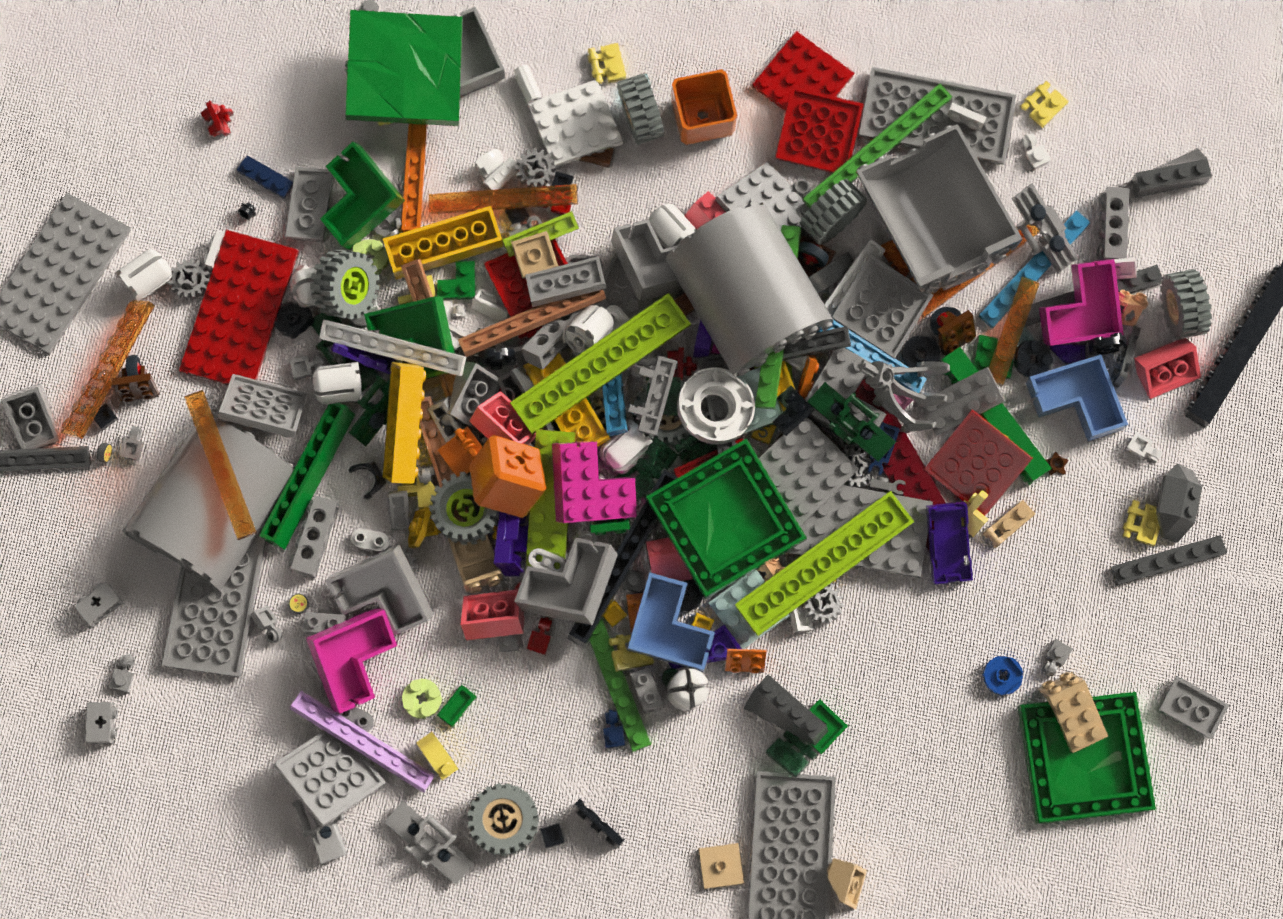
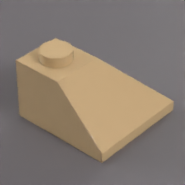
(846, 881)

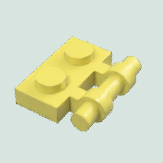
(612, 61)
(1046, 110)
(1148, 528)
(626, 659)

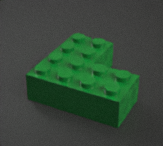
(368, 197)
(415, 322)

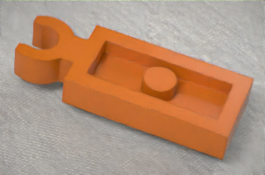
(806, 383)

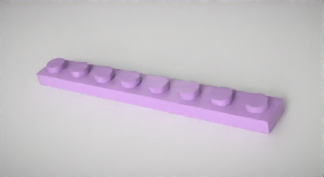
(362, 741)

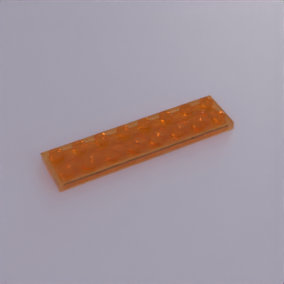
(107, 368)

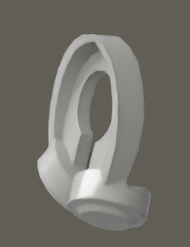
(395, 222)

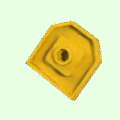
(421, 527)

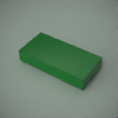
(456, 706)

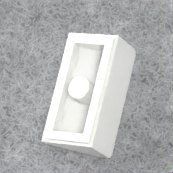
(489, 304)

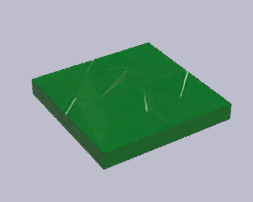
(404, 68)
(726, 518)
(1094, 781)

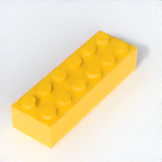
(445, 241)
(403, 422)

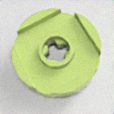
(376, 249)
(417, 688)

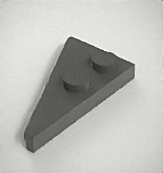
(1125, 358)

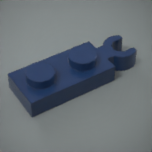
(893, 432)

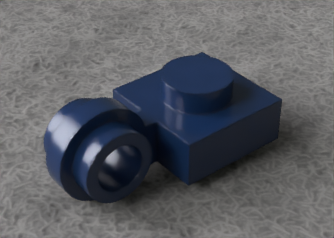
(613, 735)

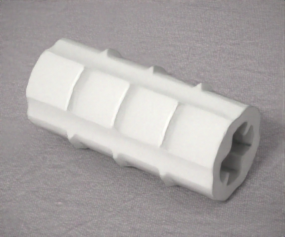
(527, 83)
(501, 175)

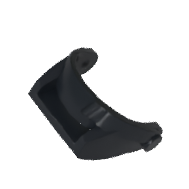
(379, 480)

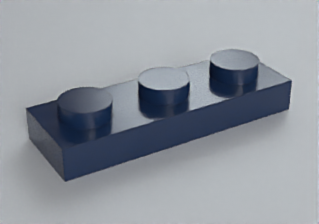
(265, 177)

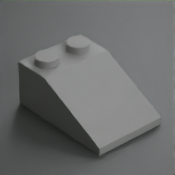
(470, 391)
(31, 417)

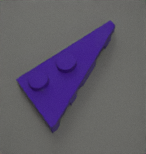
(366, 358)
(721, 642)

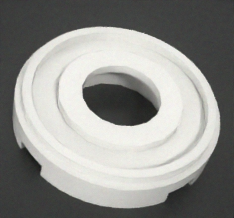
(730, 388)

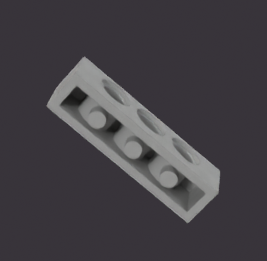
(1120, 199)
(547, 341)
(310, 566)

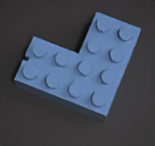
(1086, 388)
(659, 632)

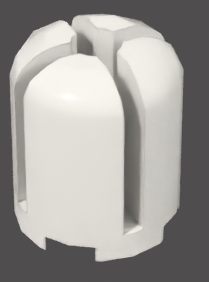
(670, 225)
(145, 274)
(301, 287)
(588, 328)
(338, 383)
(625, 449)
(692, 679)

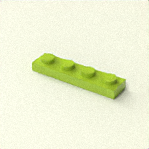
(555, 227)

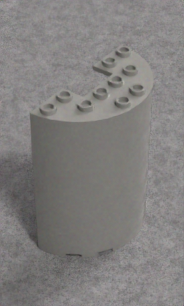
(940, 210)
(748, 286)
(187, 514)

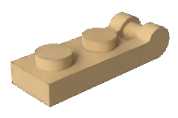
(1009, 523)

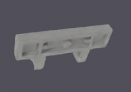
(652, 410)

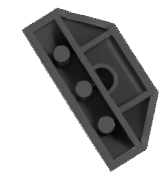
(1178, 502)

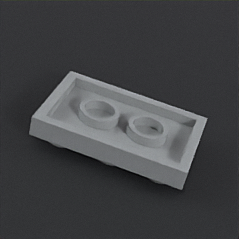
(1193, 707)

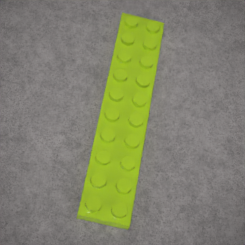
(600, 363)
(824, 563)

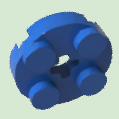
(1003, 664)

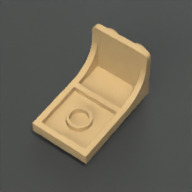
(476, 565)
(1074, 710)

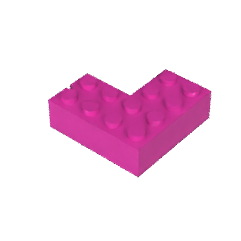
(1094, 310)
(579, 490)
(340, 654)

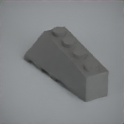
(1179, 173)
(515, 384)
(781, 708)

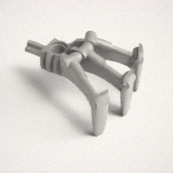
(881, 378)

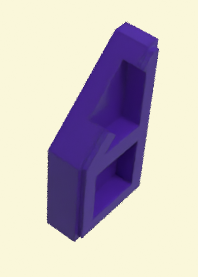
(1069, 353)

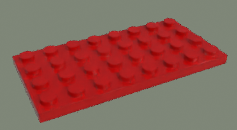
(239, 308)

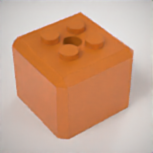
(703, 93)
(507, 476)

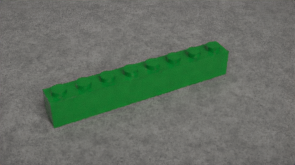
(1000, 418)
(307, 475)

